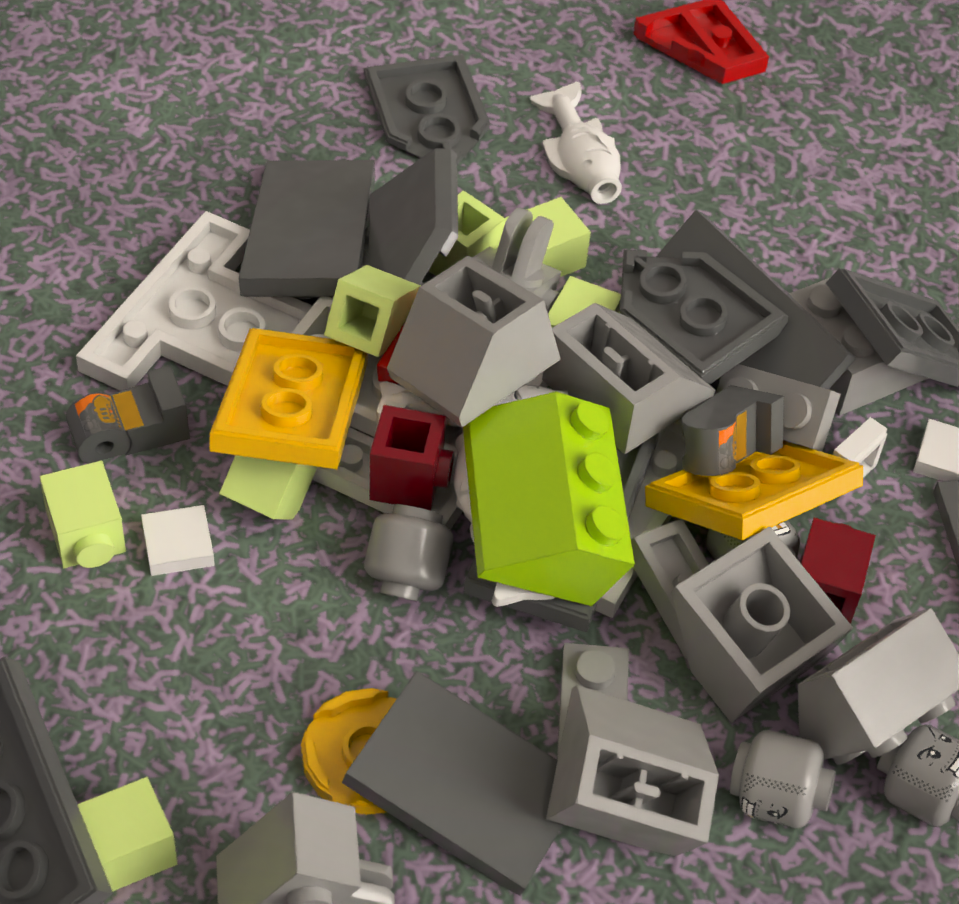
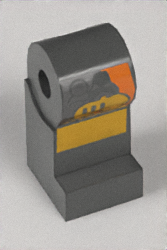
(129, 419)
(731, 429)

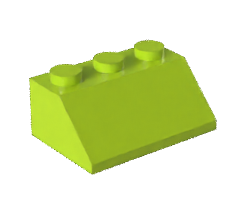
(548, 497)

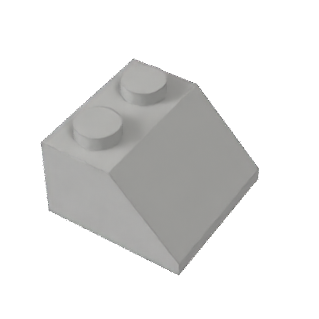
(868, 375)
(754, 623)

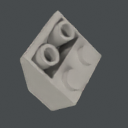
(472, 341)
(625, 369)
(880, 689)
(633, 775)

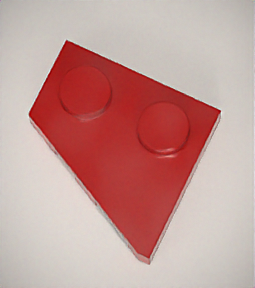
(704, 38)

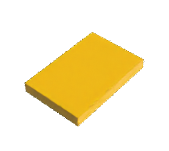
(290, 399)
(757, 492)

